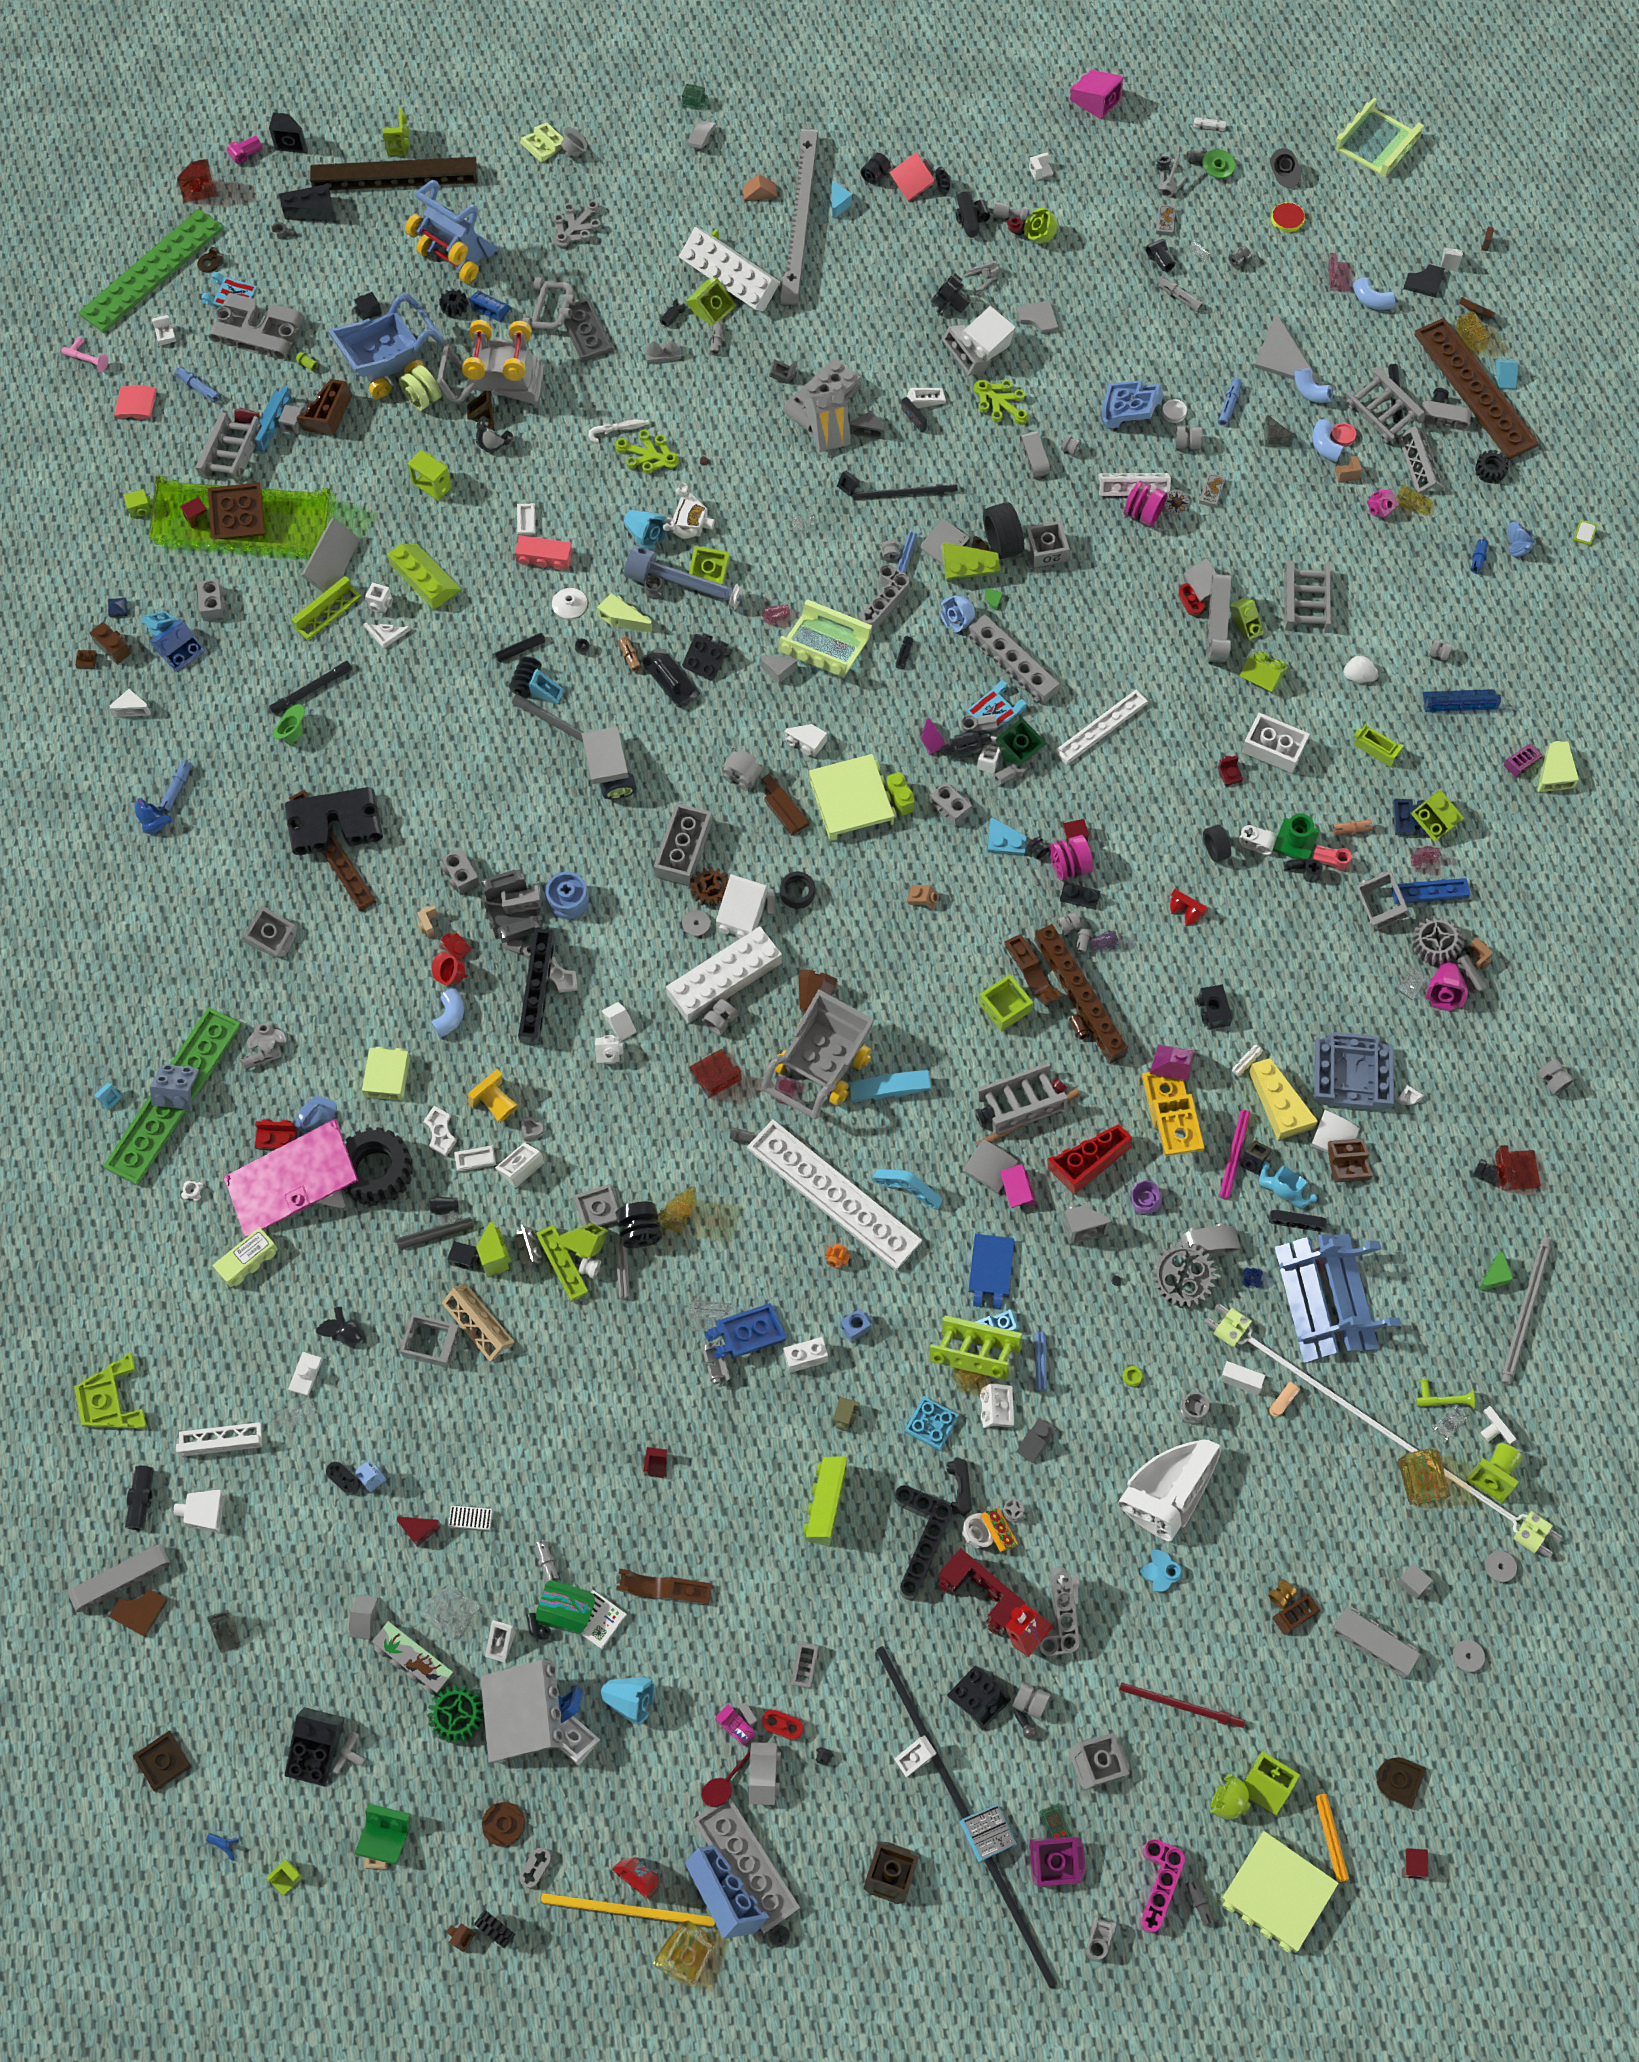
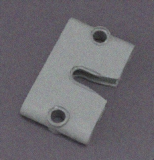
(271, 337)

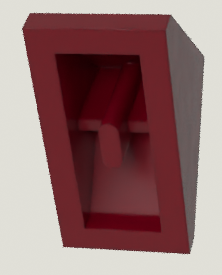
(418, 1528)

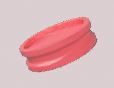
(1343, 434)

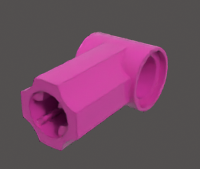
(240, 151)

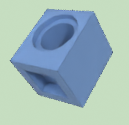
(854, 1333)

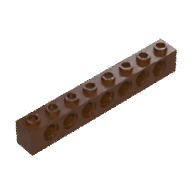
(1080, 994)

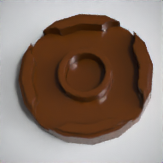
(503, 1824)

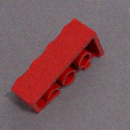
(1086, 1161)

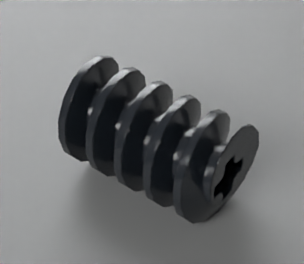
(523, 675)

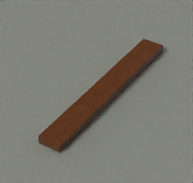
(344, 869)

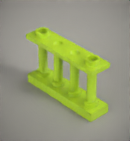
(977, 1333)

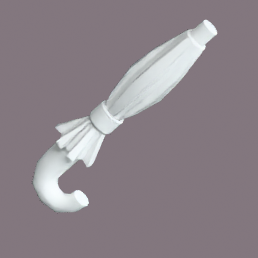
(607, 428)

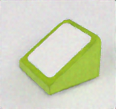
(1585, 532)

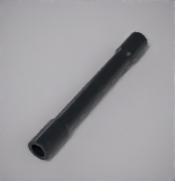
(336, 672)

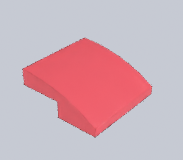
(912, 176)
(135, 402)

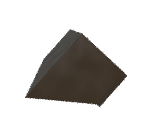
(482, 406)

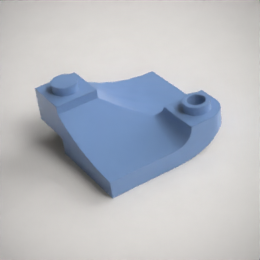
(1130, 402)

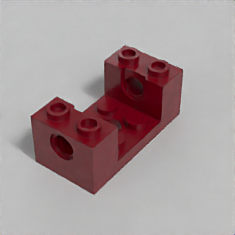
(963, 1566)

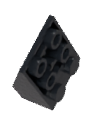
(313, 1746)

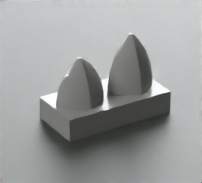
(663, 352)

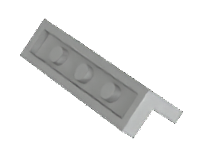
(1427, 460)

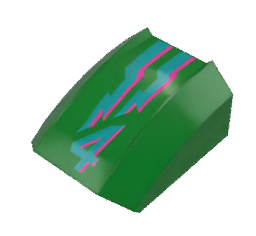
(565, 1607)

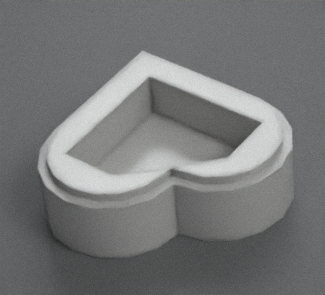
(531, 1129)

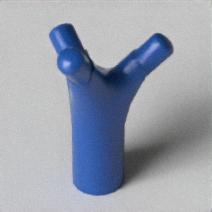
(222, 1843)

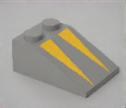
(829, 420)

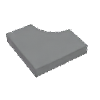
(1039, 315)

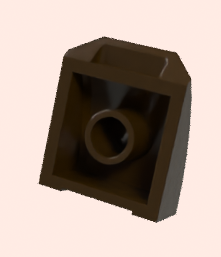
(891, 1872)

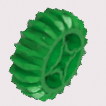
(453, 1723)

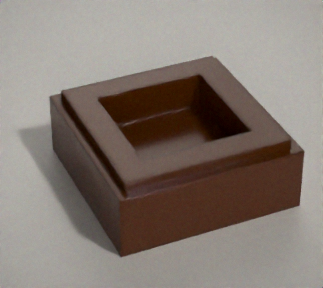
(1487, 239)

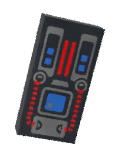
(914, 414)

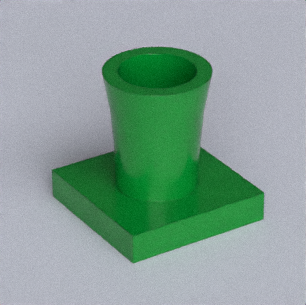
(1296, 837)

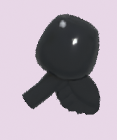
(347, 1332)

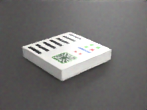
(603, 1621)

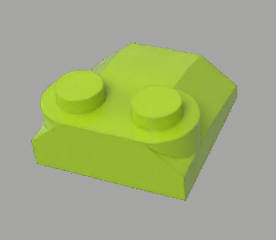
(709, 564)

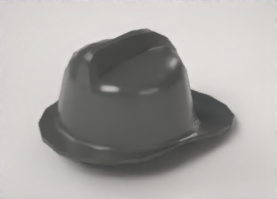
(1285, 160)

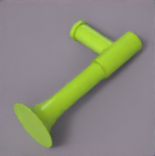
(1426, 1400)

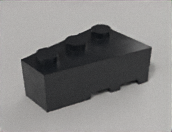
(308, 204)

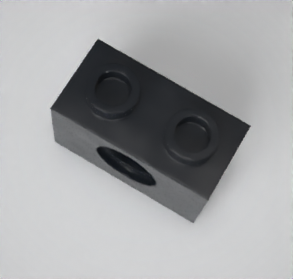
(1217, 997)

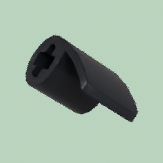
(1308, 865)

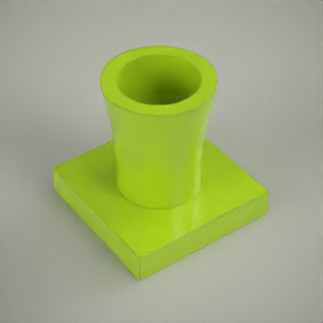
(1495, 1476)

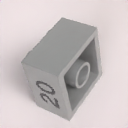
(1047, 544)

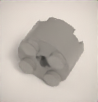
(742, 769)

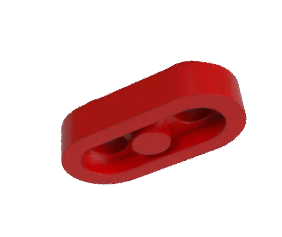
(1191, 600)
(783, 1723)

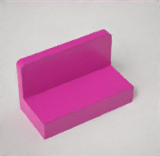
(1018, 1186)

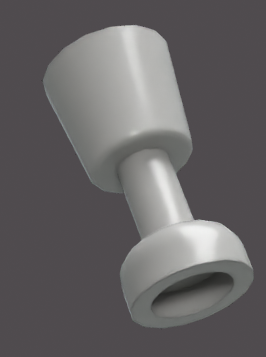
(1003, 211)

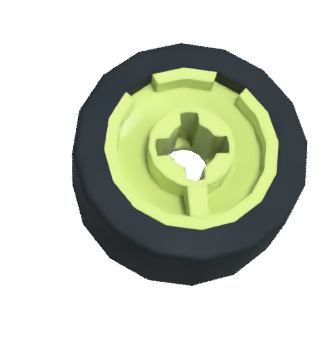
(619, 788)

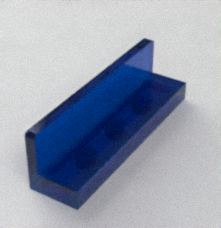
(1461, 700)

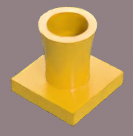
(490, 1094)

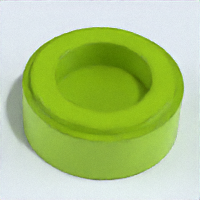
(1132, 1376)

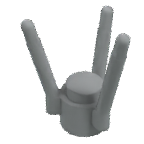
(1168, 187)
(988, 270)

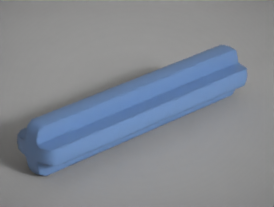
(907, 552)
(1040, 1361)

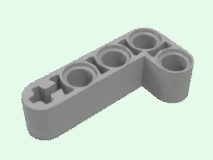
(871, 614)
(1060, 1610)

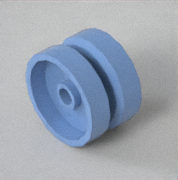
(567, 895)

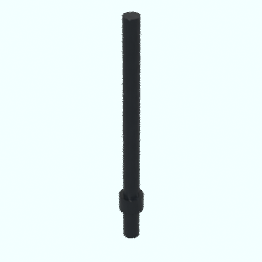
(939, 489)

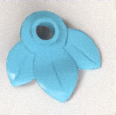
(1159, 1569)

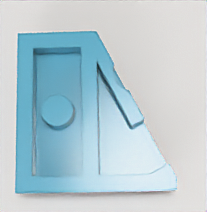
(1005, 839)

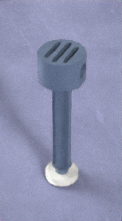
(642, 563)

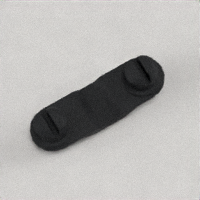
(968, 214)
(960, 1468)

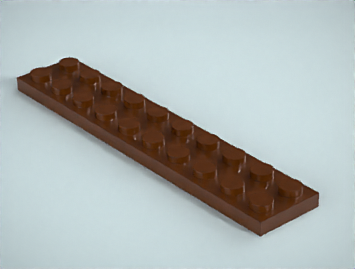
(1476, 388)

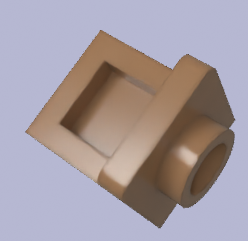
(923, 895)
(1481, 952)

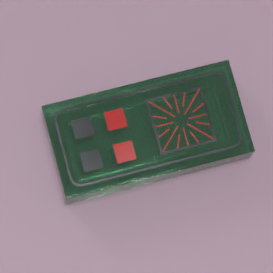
(1055, 1822)

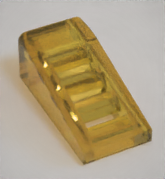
(1407, 504)

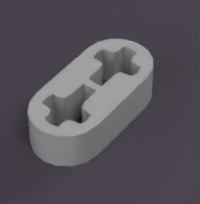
(540, 1870)

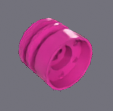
(1145, 503)
(1070, 857)

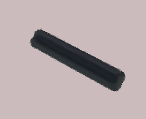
(519, 647)

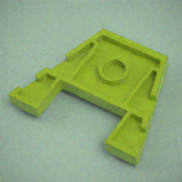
(100, 1402)

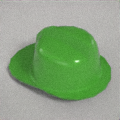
(290, 725)

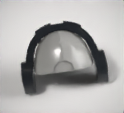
(488, 439)

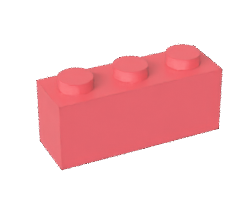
(543, 552)

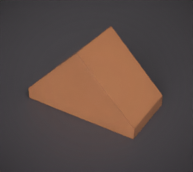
(759, 188)

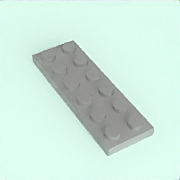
(748, 1861)

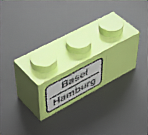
(245, 1257)

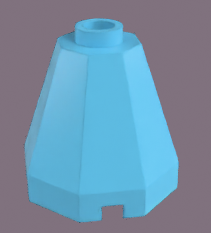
(645, 527)
(629, 1697)

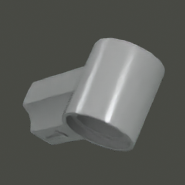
(980, 724)

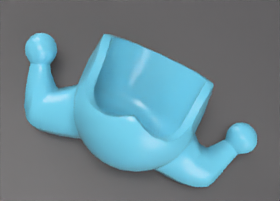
(1286, 1185)

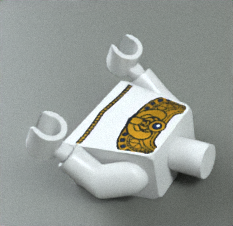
(689, 516)

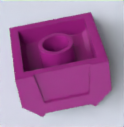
(1057, 1861)

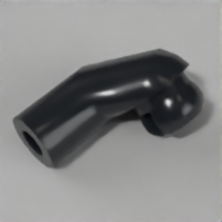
(536, 1629)

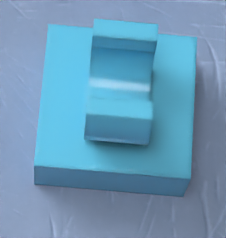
(108, 1096)

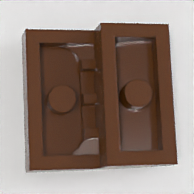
(1349, 1160)

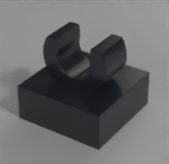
(848, 483)

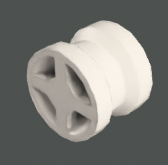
(590, 1267)

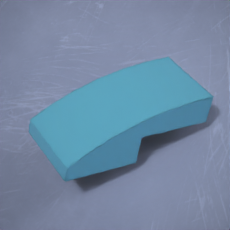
(1004, 1320)

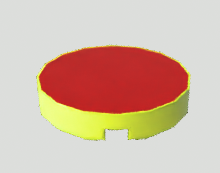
(1288, 217)

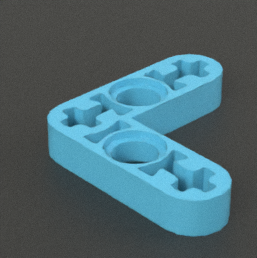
(912, 1183)

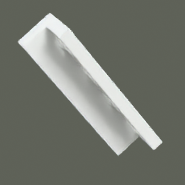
(1122, 483)
(220, 1444)

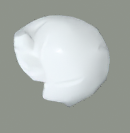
(1360, 670)

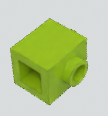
(138, 503)

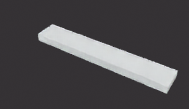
(1101, 727)

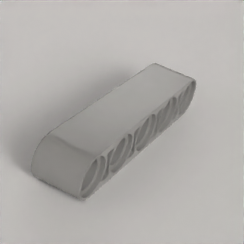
(120, 1576)

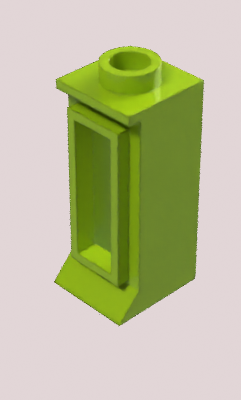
(1377, 745)

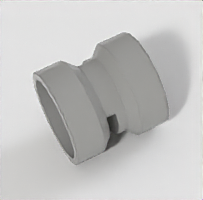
(1440, 650)
(1068, 923)

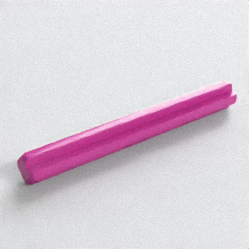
(1234, 1155)

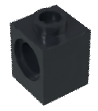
(463, 1256)

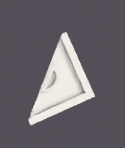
(386, 634)

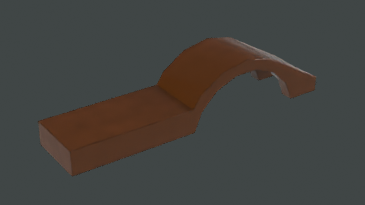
(1031, 970)
(664, 1588)

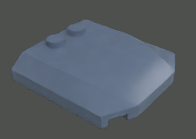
(1353, 1072)

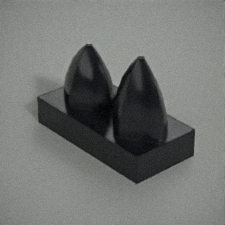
(1080, 896)

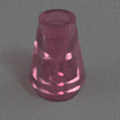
(774, 613)

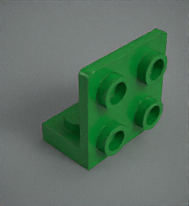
(383, 1834)

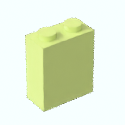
(386, 1073)

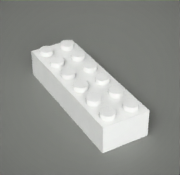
(732, 269)
(724, 974)

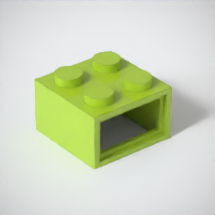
(433, 476)
(1004, 1004)

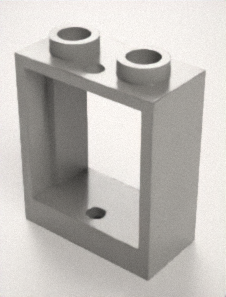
(1388, 917)
(448, 1347)

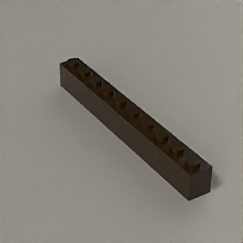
(395, 173)

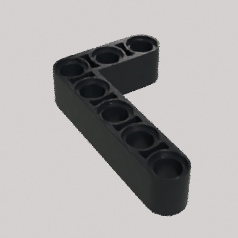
(926, 1539)

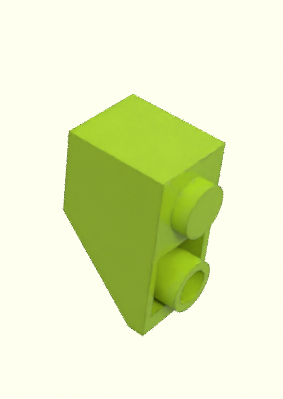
(1246, 618)

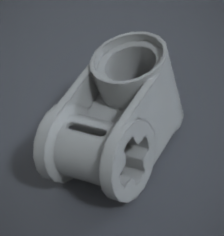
(1100, 1934)

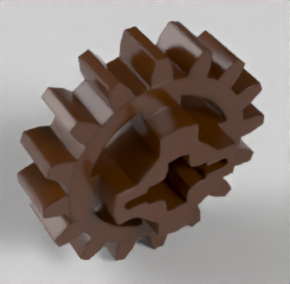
(707, 879)

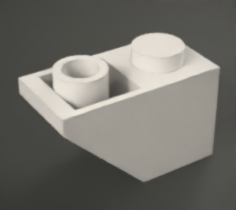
(807, 738)

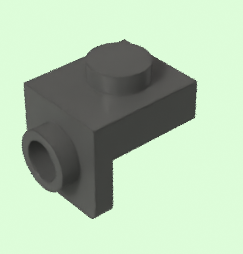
(783, 372)

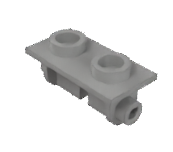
(527, 1238)
(718, 1370)

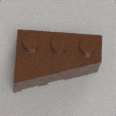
(328, 409)

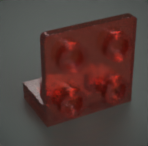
(715, 1073)
(1517, 1169)

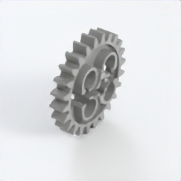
(1202, 1281)

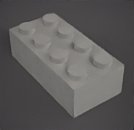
(683, 844)

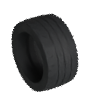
(1003, 530)

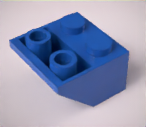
(177, 645)

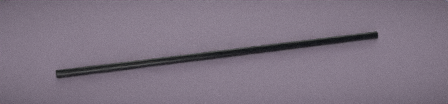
(964, 1813)

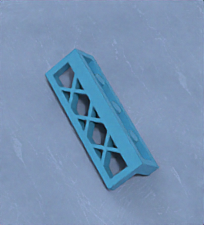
(271, 417)

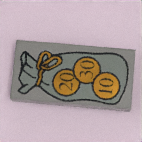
(1165, 220)
(1212, 490)

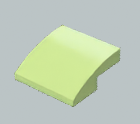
(543, 142)

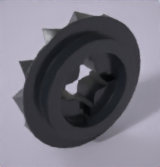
(942, 180)

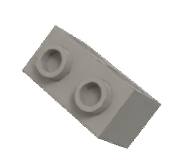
(208, 600)
(947, 806)
(462, 870)

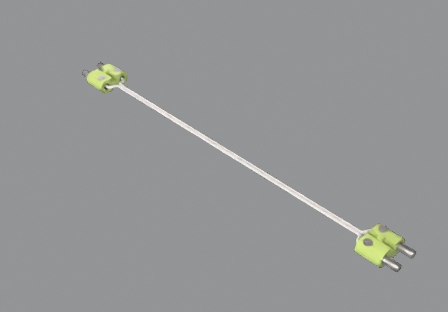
(1533, 1528)

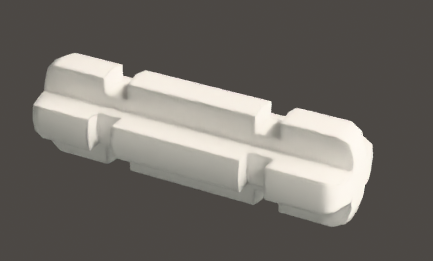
(1209, 124)
(1247, 1060)

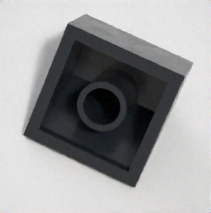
(287, 134)

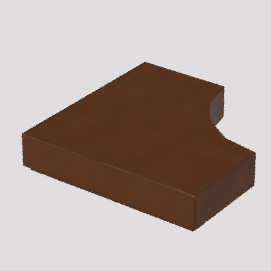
(1475, 307)
(140, 1612)

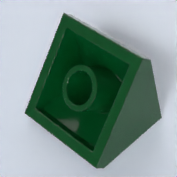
(1019, 743)

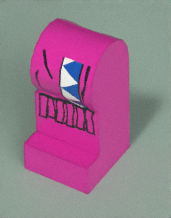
(735, 1725)

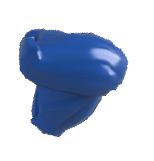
(150, 817)

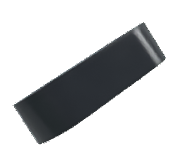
(346, 1474)

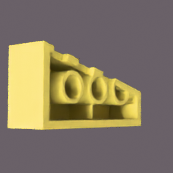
(1281, 1102)

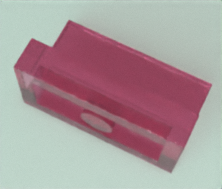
(1338, 274)

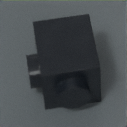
(367, 306)

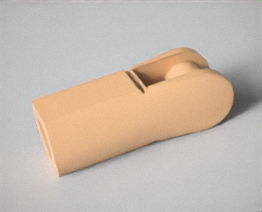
(1284, 1399)

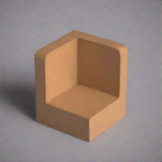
(1349, 472)

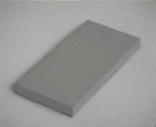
(330, 556)
(604, 755)

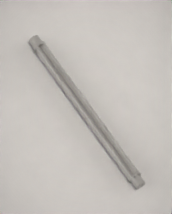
(1526, 1311)

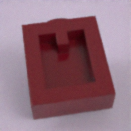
(1229, 770)

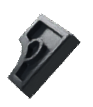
(1426, 281)

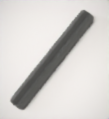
(434, 1233)

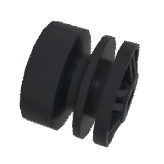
(638, 1224)

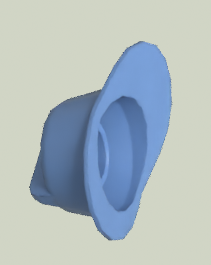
(315, 1114)

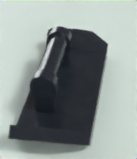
(670, 677)

